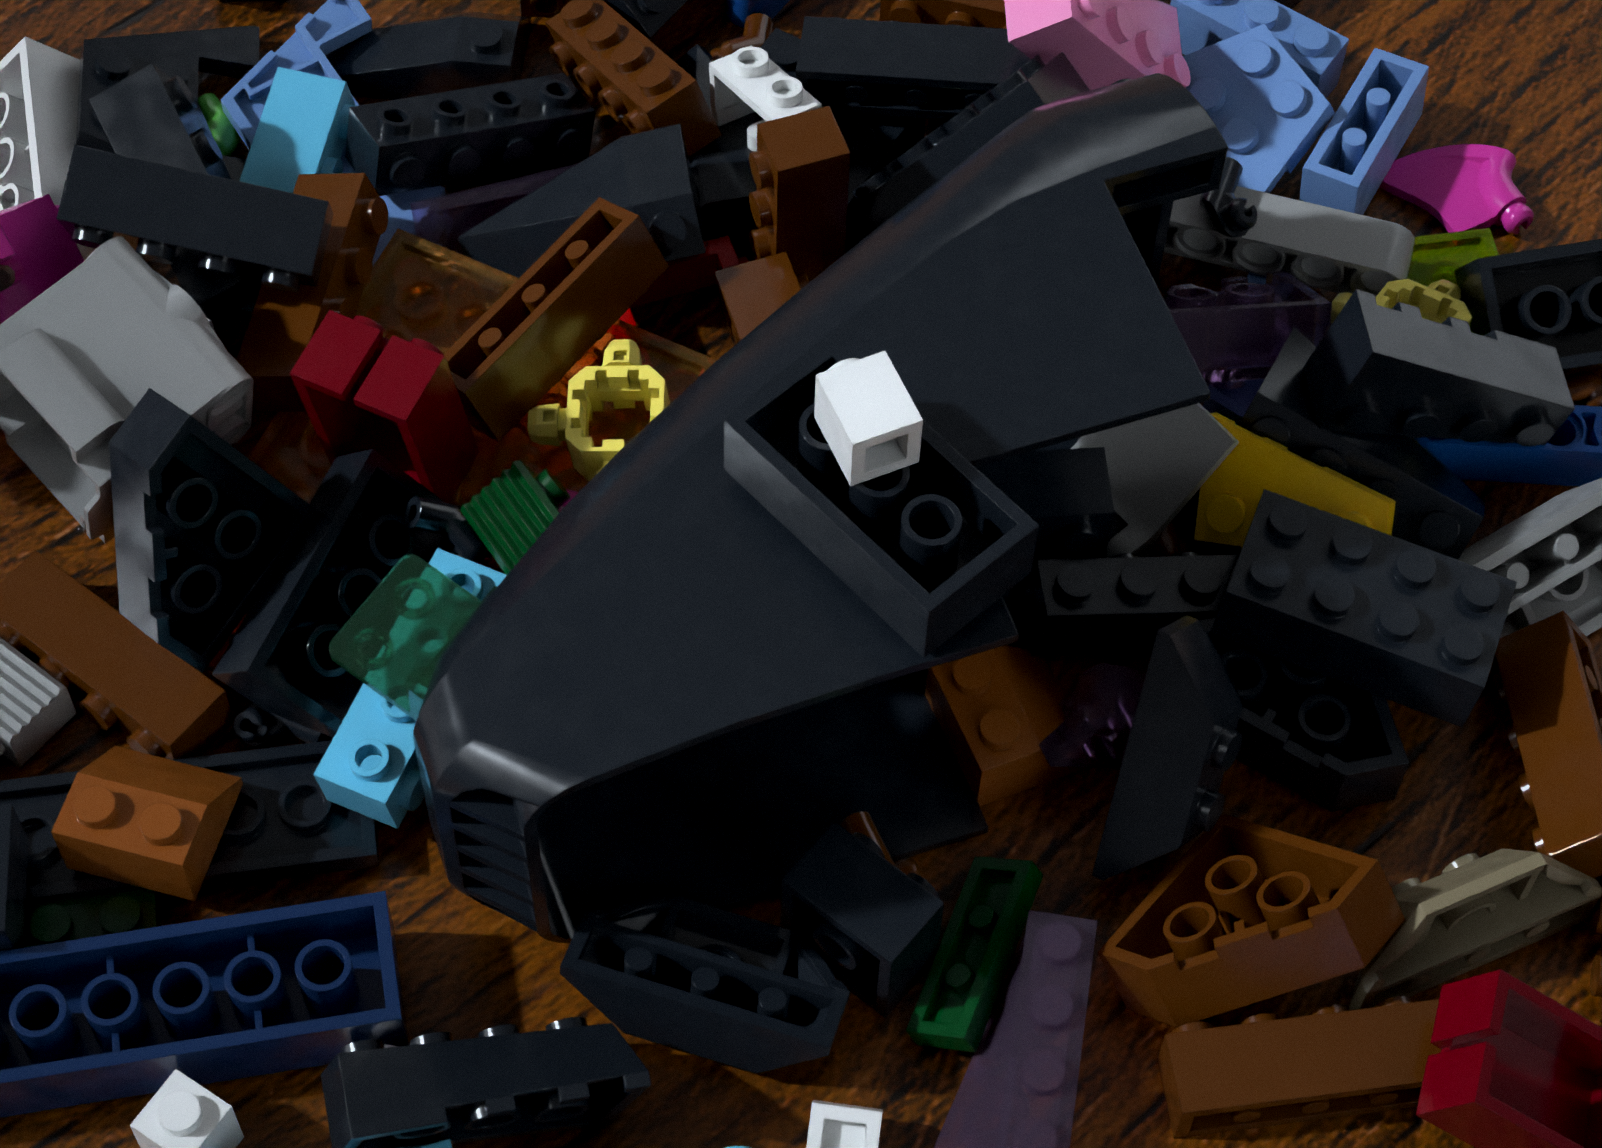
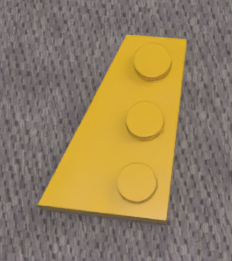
(1258, 463)

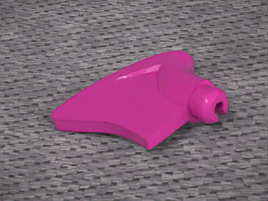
(1462, 187)

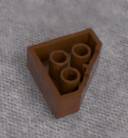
(1247, 922)

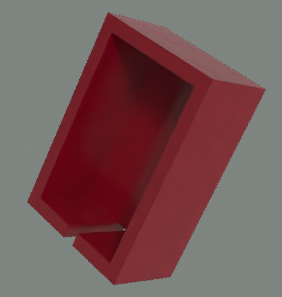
(386, 399)
(1512, 1068)

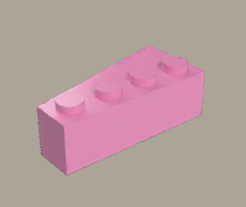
(1101, 37)

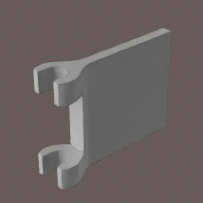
(1157, 470)

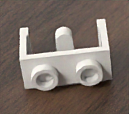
(754, 83)

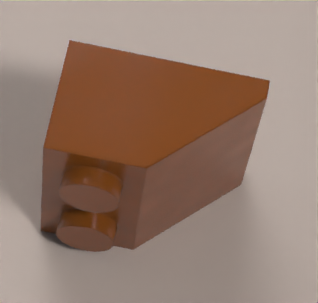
(995, 717)
(145, 821)

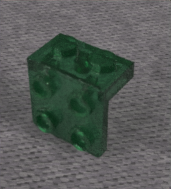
(403, 631)

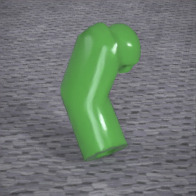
(219, 124)

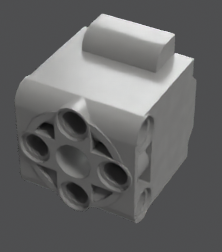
(88, 356)

